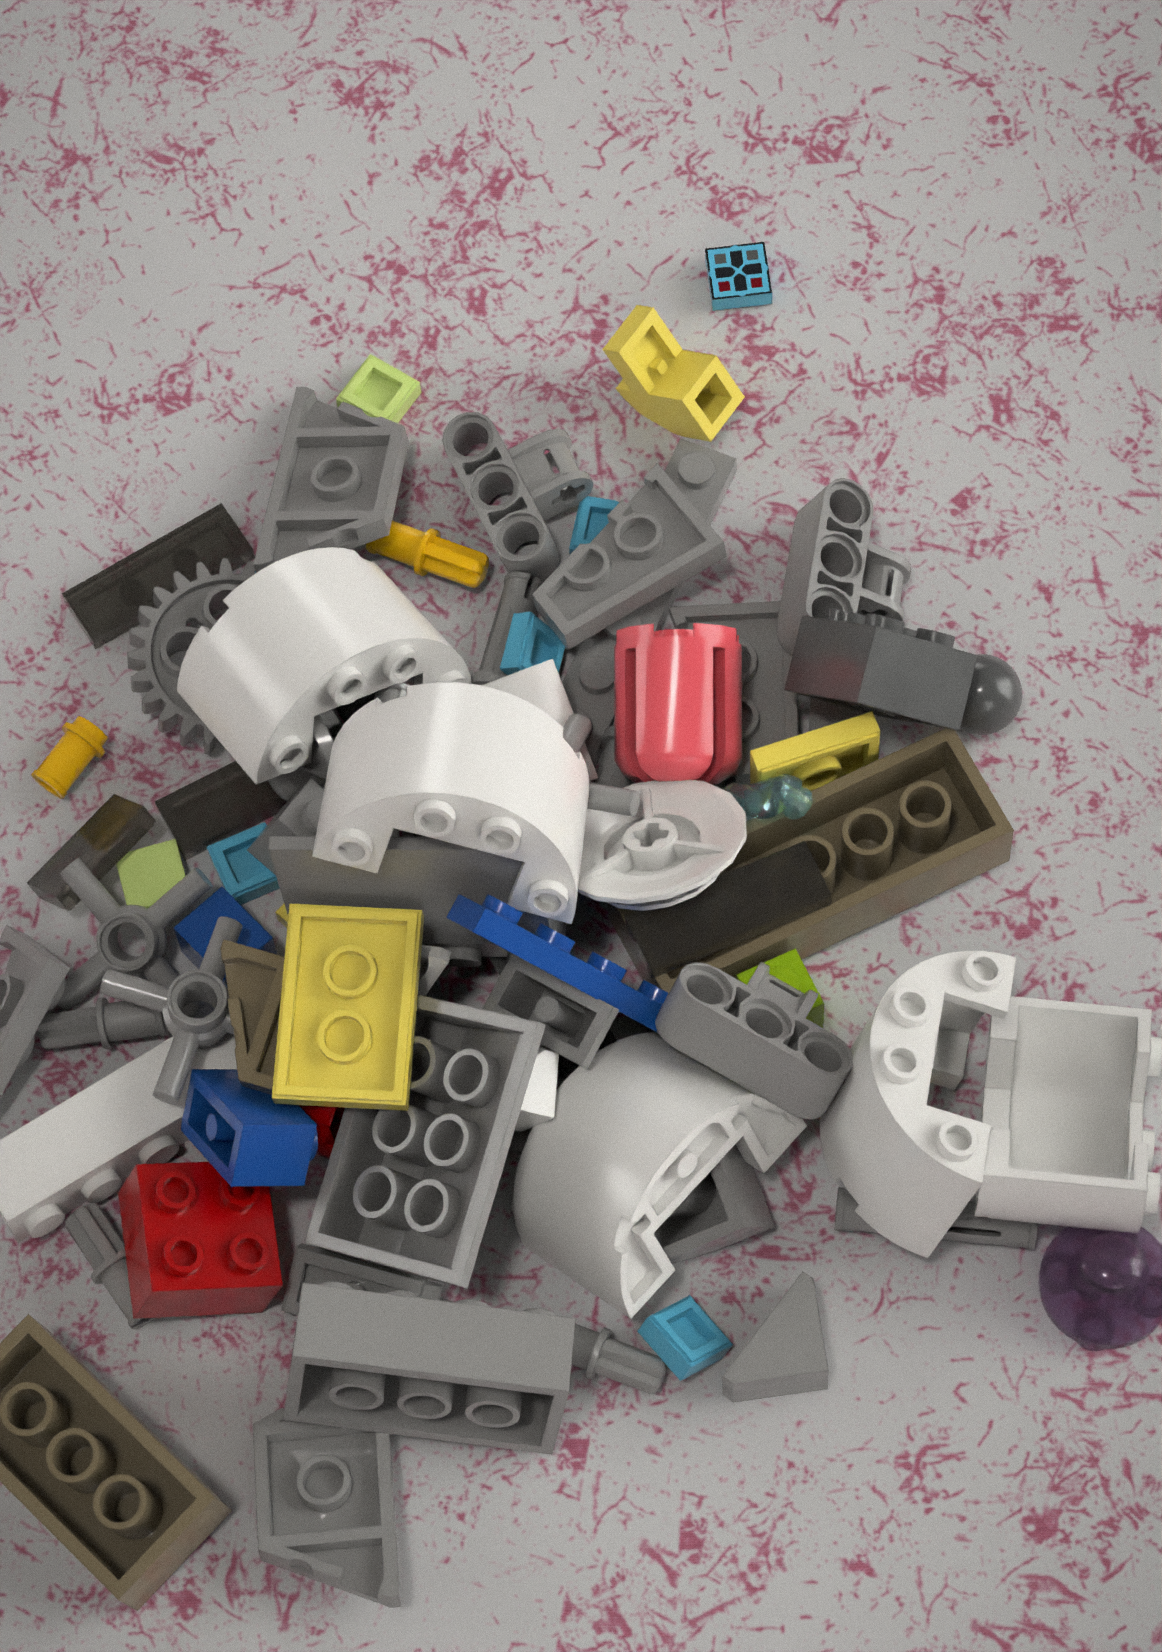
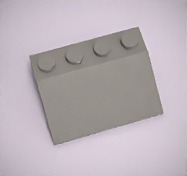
(412, 875)
(423, 1180)

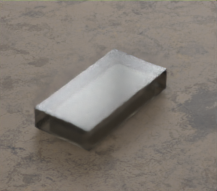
(216, 808)
(99, 846)

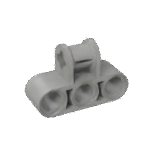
(531, 479)
(836, 564)
(756, 1036)

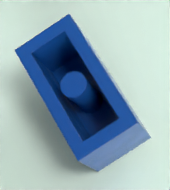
(247, 1133)

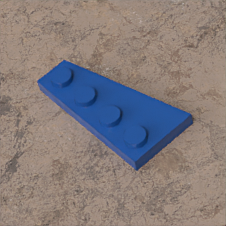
(551, 951)

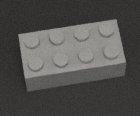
(429, 1367)

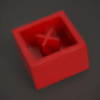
(197, 1242)

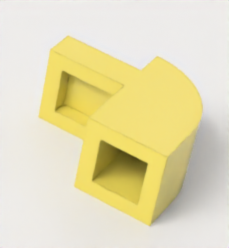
(670, 385)

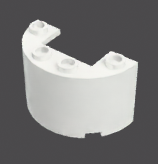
(300, 644)
(463, 771)
(1069, 1116)
(892, 1151)
(625, 1154)

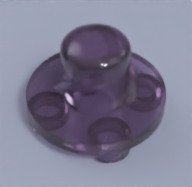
(1102, 1286)

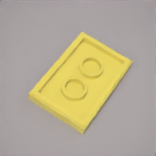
(348, 1007)

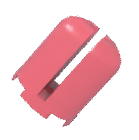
(678, 703)

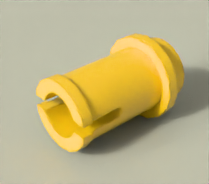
(70, 756)

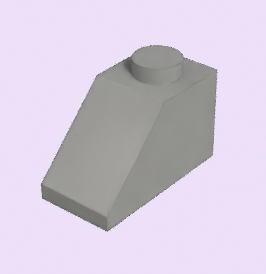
(572, 1018)

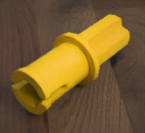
(432, 554)

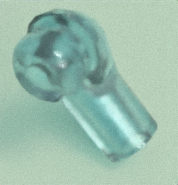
(773, 796)

